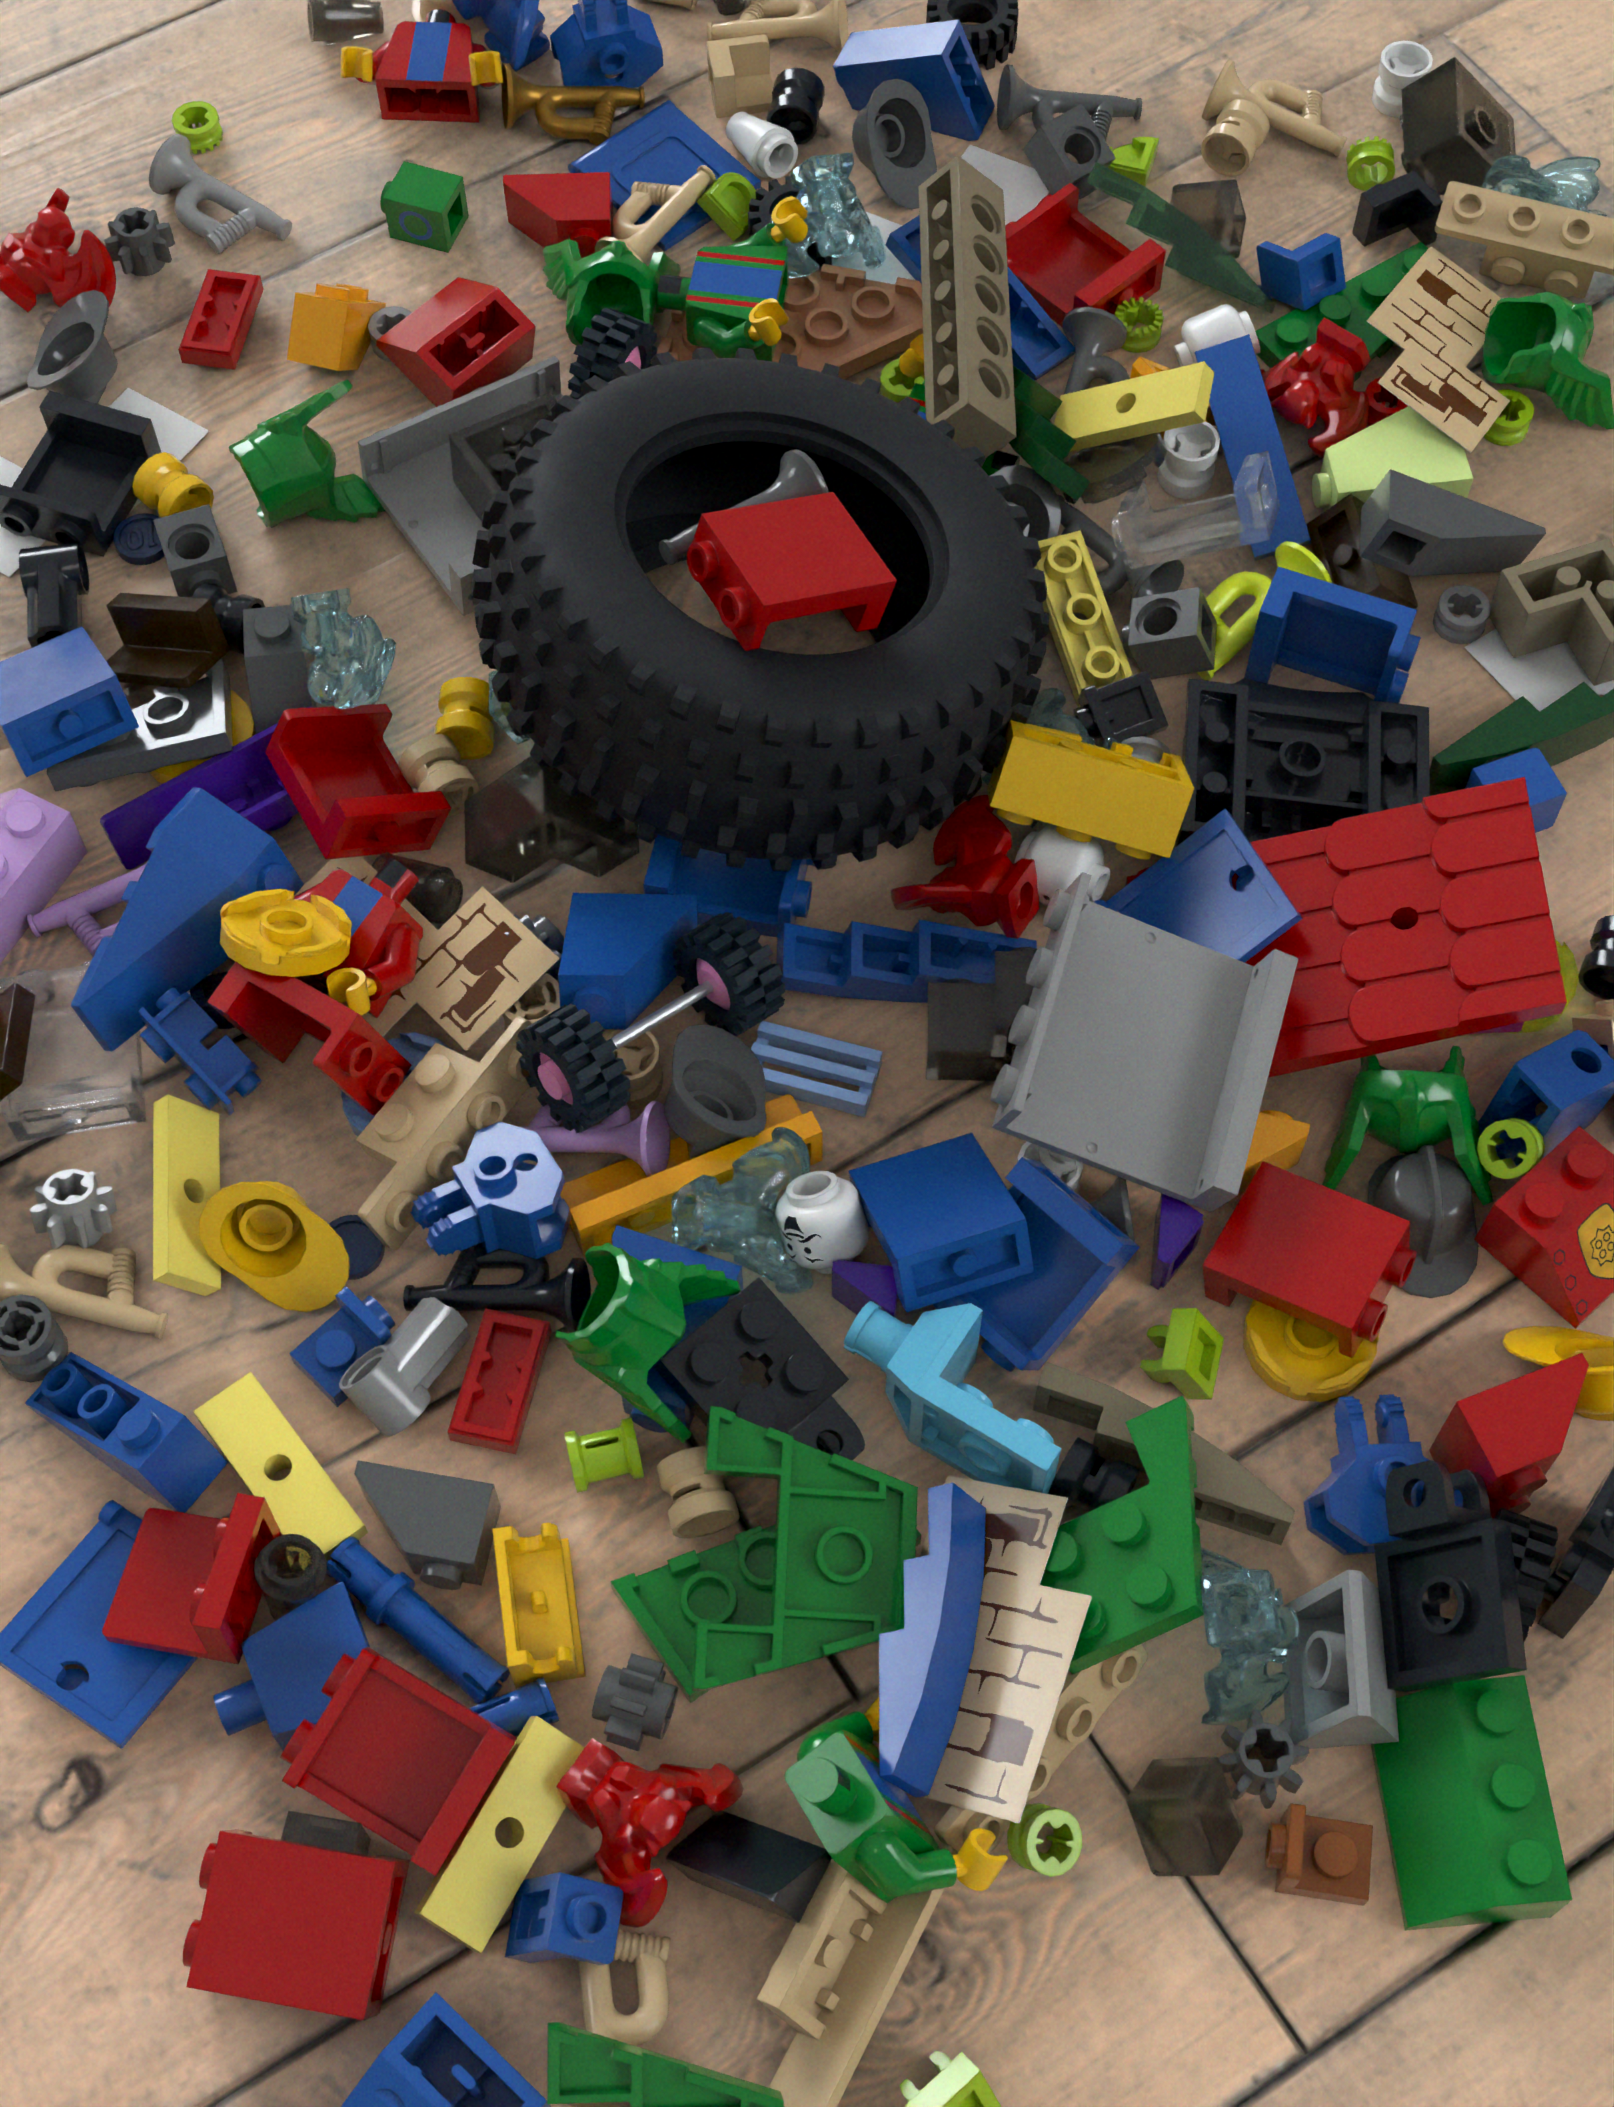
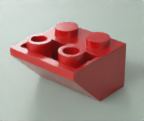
(460, 341)

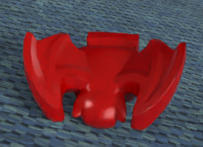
(41, 263)
(1322, 385)
(984, 880)
(638, 1817)

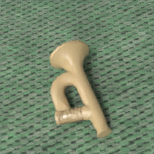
(787, 20)
(1308, 104)
(674, 201)
(116, 1267)
(598, 2007)

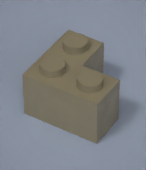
(1560, 602)

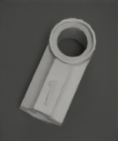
(394, 1378)

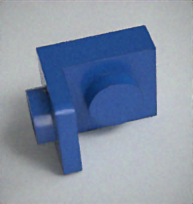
(341, 1341)
(564, 1918)

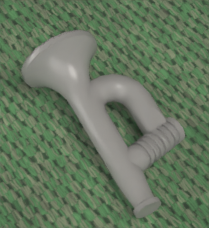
(175, 168)

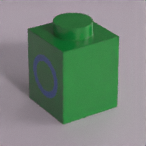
(425, 206)

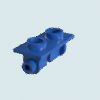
(179, 1034)

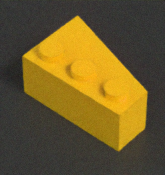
(1091, 790)

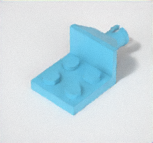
(942, 1413)

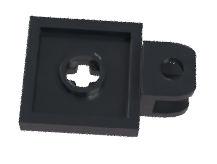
(798, 1373)
(1441, 1551)
(1585, 1566)

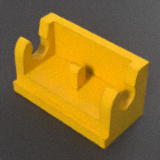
(538, 1605)

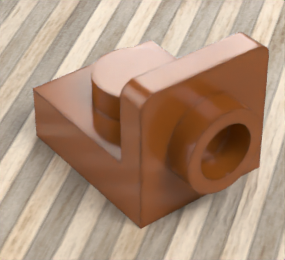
(1320, 1856)

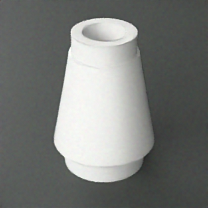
(763, 144)

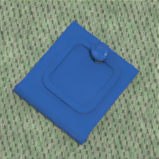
(661, 150)
(1196, 898)
(65, 1628)

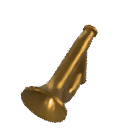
(522, 96)

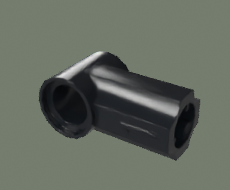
(54, 588)

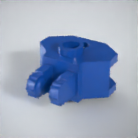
(606, 40)
(498, 1197)
(1351, 1502)

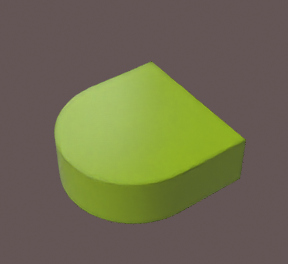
(728, 203)

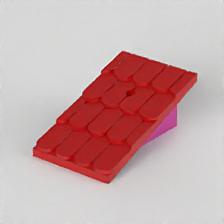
(1413, 927)

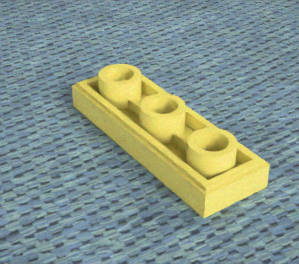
(1136, 406)
(1089, 647)
(183, 1181)
(258, 1445)
(480, 1873)

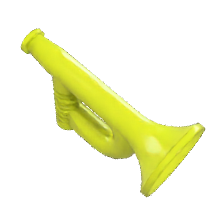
(1231, 640)

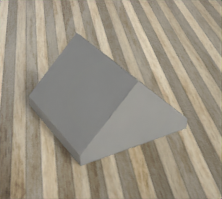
(1339, 1668)

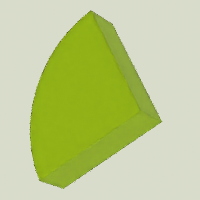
(1135, 159)

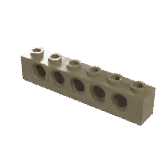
(966, 307)

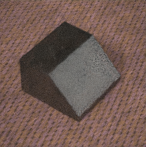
(1453, 128)

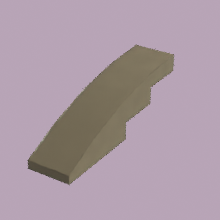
(1224, 1489)

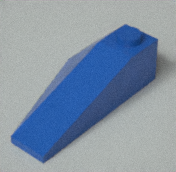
(173, 916)

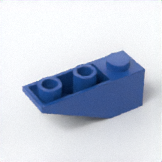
(128, 1432)

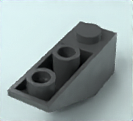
(1439, 532)

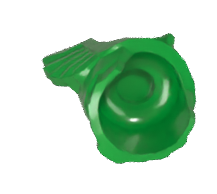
(603, 281)
(1541, 347)
(295, 467)
(1408, 1112)
(636, 1320)

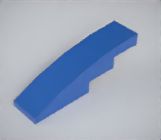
(1034, 336)
(1248, 428)
(886, 961)
(930, 1658)

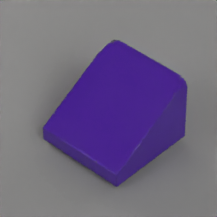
(1175, 1238)
(860, 1282)

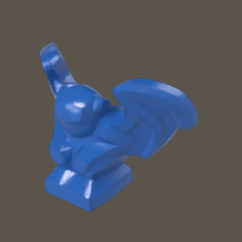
(513, 28)

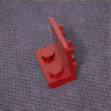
(192, 1581)

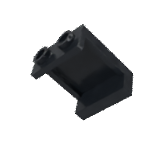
(79, 474)

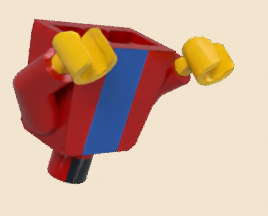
(426, 70)
(382, 936)

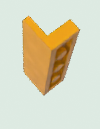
(628, 1198)

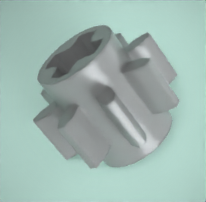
(73, 1208)

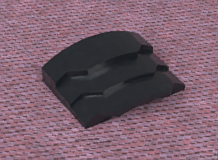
(1298, 756)

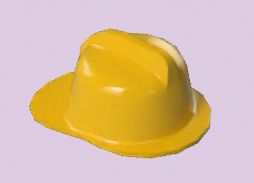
(275, 1244)
(1553, 1344)

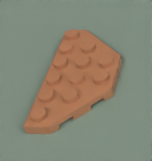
(834, 321)

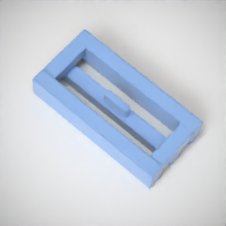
(820, 1059)

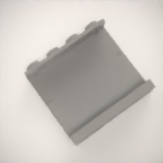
(413, 477)
(1142, 1051)

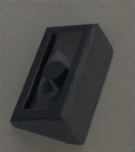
(752, 1864)

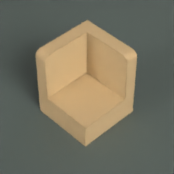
(740, 75)

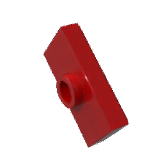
(221, 319)
(500, 1381)

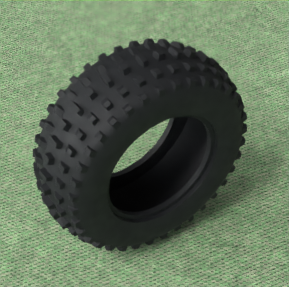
(758, 743)

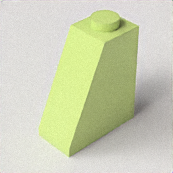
(1398, 443)

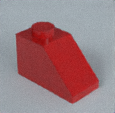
(561, 207)

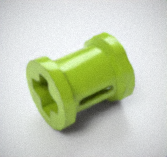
(604, 1454)

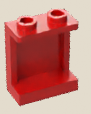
(1076, 263)
(788, 564)
(351, 783)
(282, 1009)
(1311, 1255)
(397, 1756)
(295, 1924)

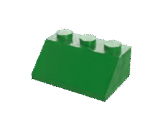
(1470, 1808)

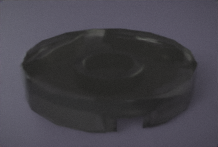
(1116, 466)

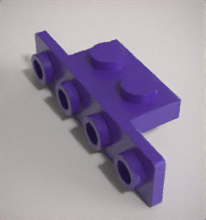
(236, 778)

